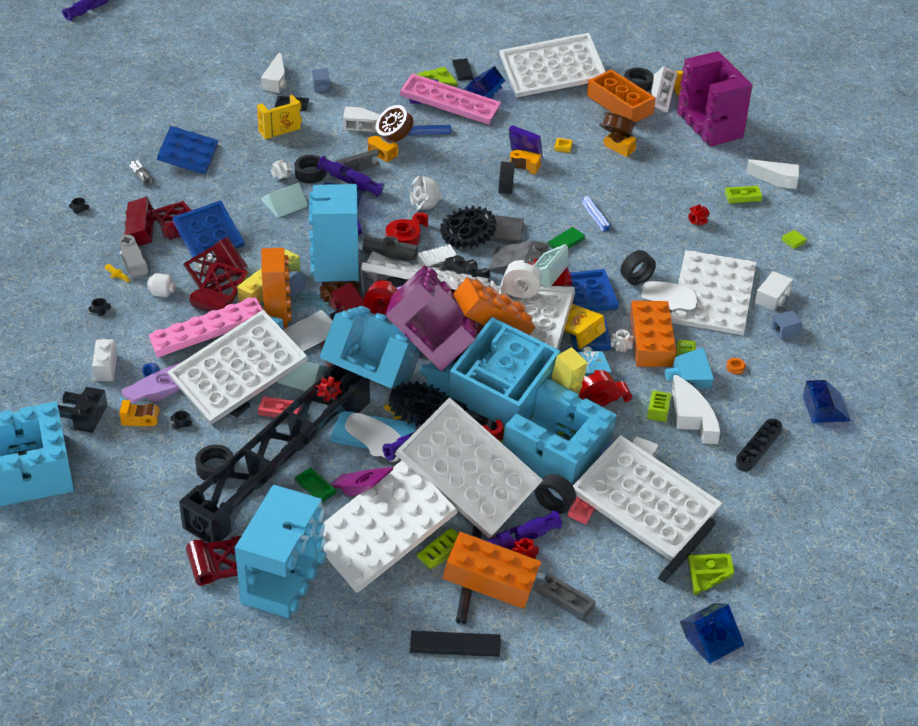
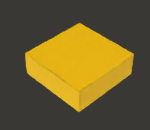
(563, 145)

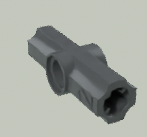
(390, 247)

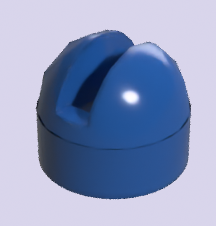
(150, 368)

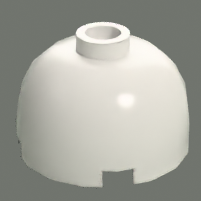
(425, 190)

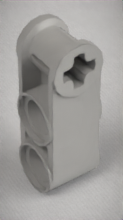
(132, 257)

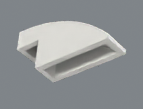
(694, 411)

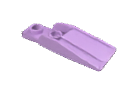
(153, 386)

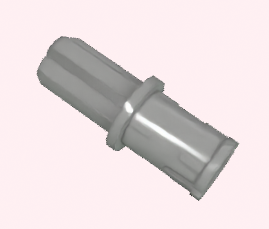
(141, 172)

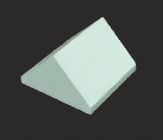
(285, 200)
(552, 264)
(304, 376)

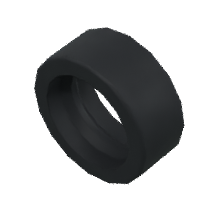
(640, 73)
(308, 176)
(506, 177)
(632, 262)
(211, 452)
(562, 487)

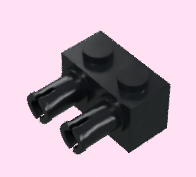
(461, 266)
(88, 408)

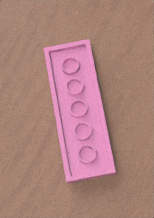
(450, 98)
(203, 327)

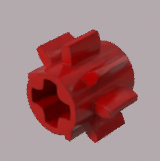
(698, 215)
(323, 389)
(526, 547)

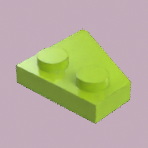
(441, 74)
(709, 570)

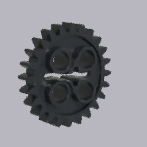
(468, 227)
(415, 401)

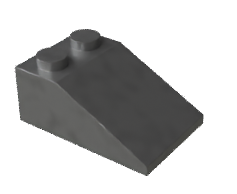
(520, 251)

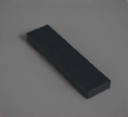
(687, 550)
(455, 643)

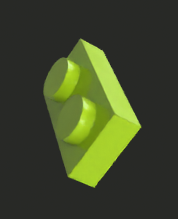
(743, 194)

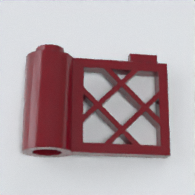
(168, 229)
(225, 253)
(211, 299)
(204, 560)

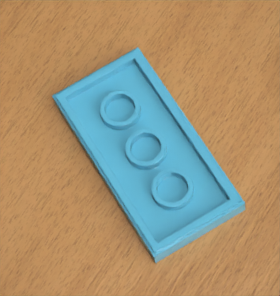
(341, 436)

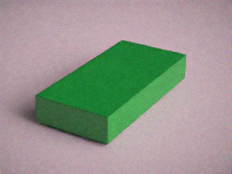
(569, 237)
(315, 484)

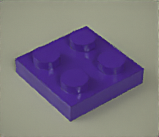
(524, 140)

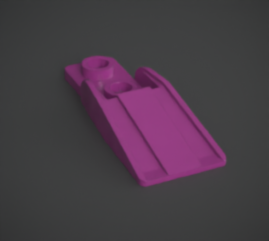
(359, 482)

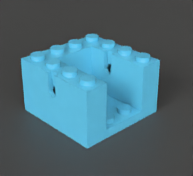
(334, 232)
(370, 347)
(504, 372)
(538, 441)
(42, 470)
(281, 551)

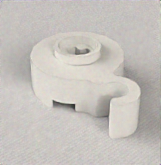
(520, 280)

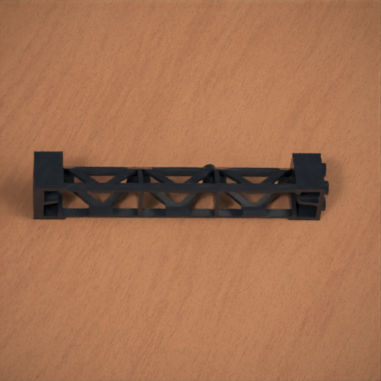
(213, 523)

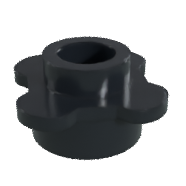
(78, 205)
(99, 306)
(180, 419)

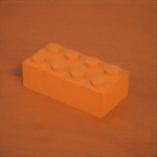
(621, 96)
(275, 285)
(483, 303)
(652, 334)
(491, 570)

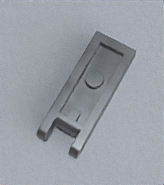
(360, 161)
(566, 596)

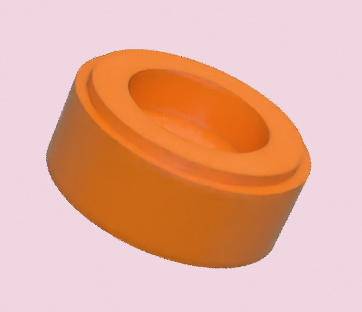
(735, 366)

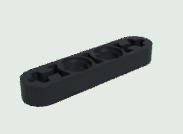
(759, 445)

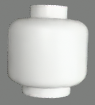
(161, 285)

